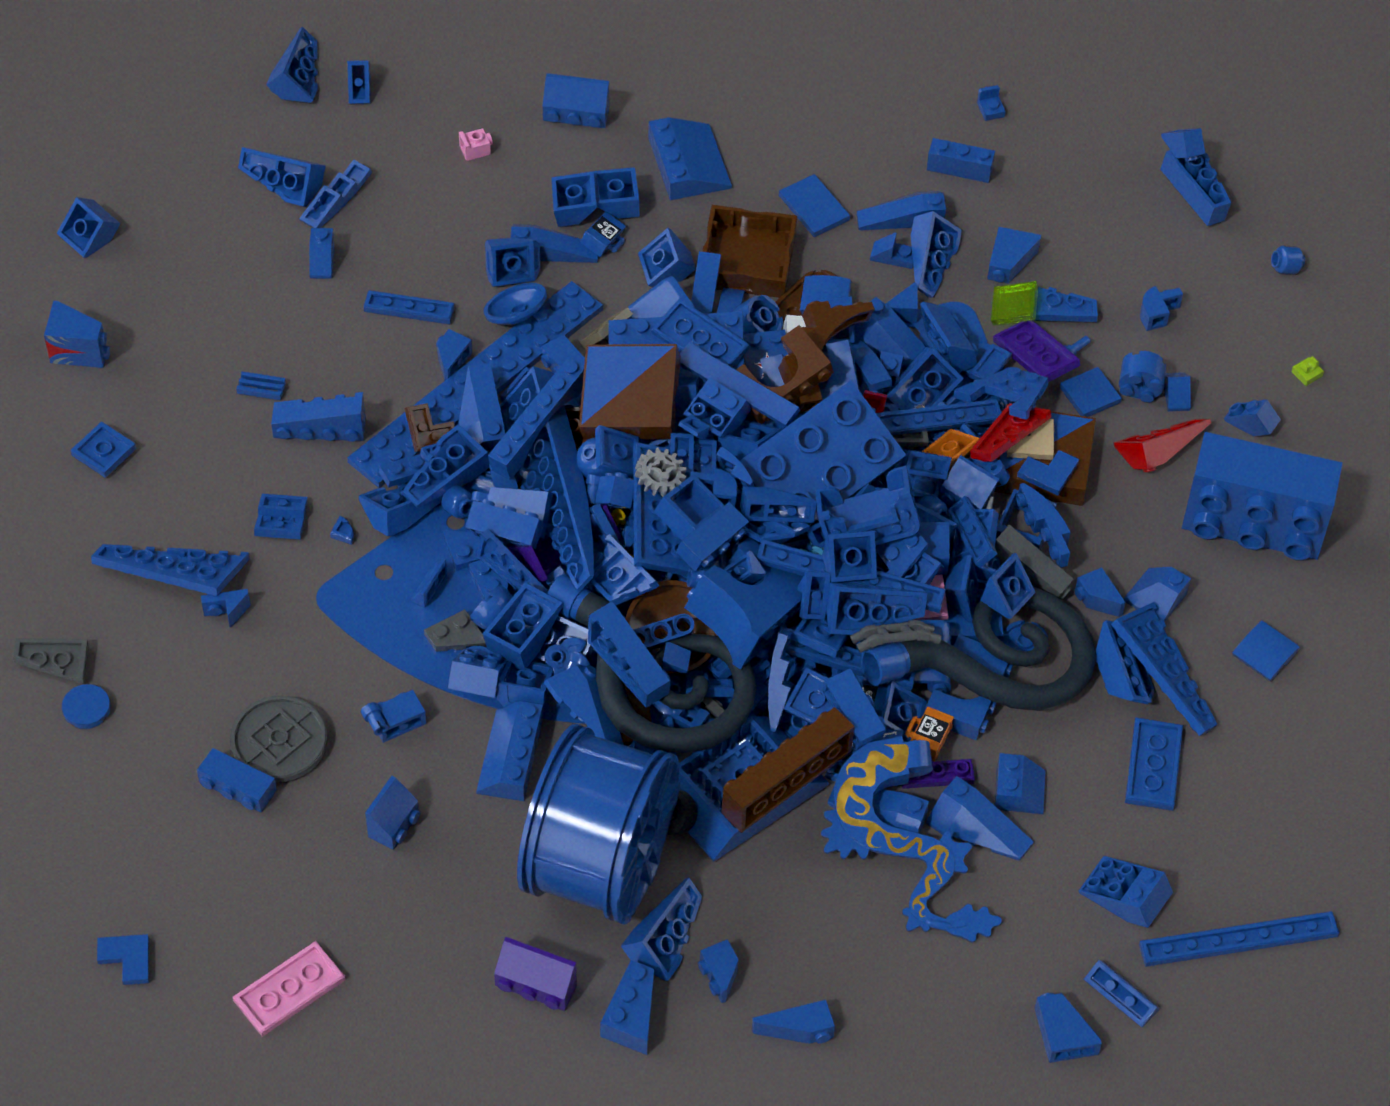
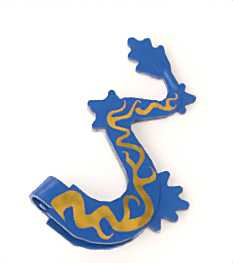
(859, 829)

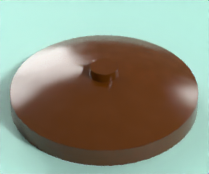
(663, 603)

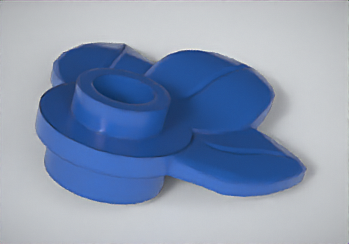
(570, 654)

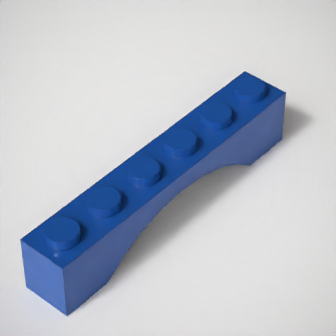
(515, 445)

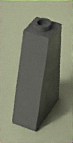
(1040, 569)

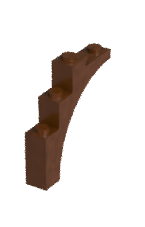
(822, 325)

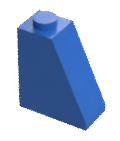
(1011, 253)
(1064, 1029)

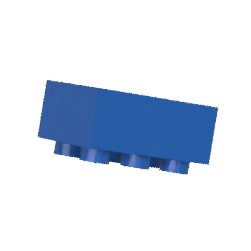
(829, 446)
(1261, 496)

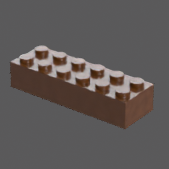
(787, 769)

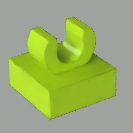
(1307, 370)

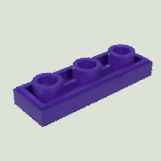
(947, 772)

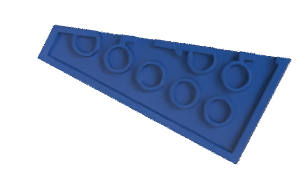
(176, 566)

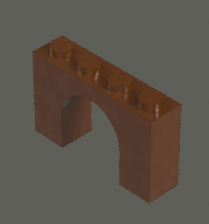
(812, 369)

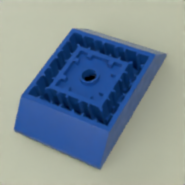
(709, 770)

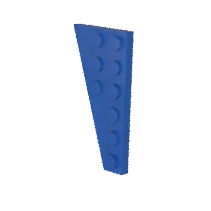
(1164, 662)

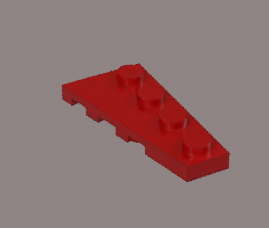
(1006, 432)

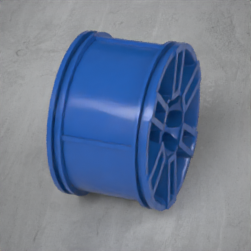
(598, 823)

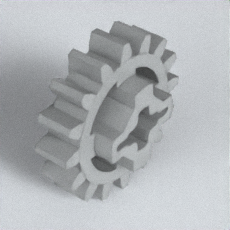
(660, 473)

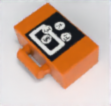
(932, 727)

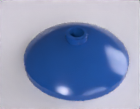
(515, 304)

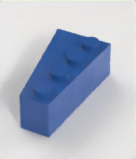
(1198, 186)
(320, 419)
(627, 655)

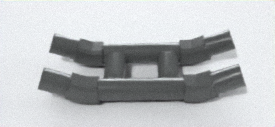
(894, 633)

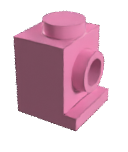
(475, 144)

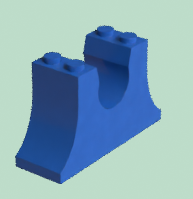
(742, 613)

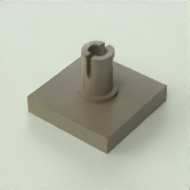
(602, 330)

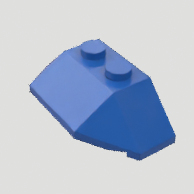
(772, 531)
(1120, 669)

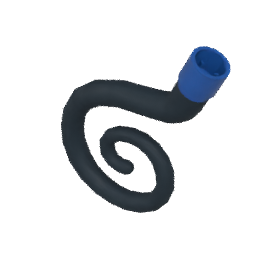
(896, 659)
(613, 696)

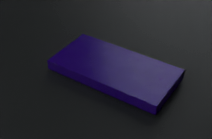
(1036, 350)

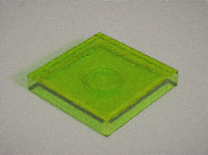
(1014, 303)

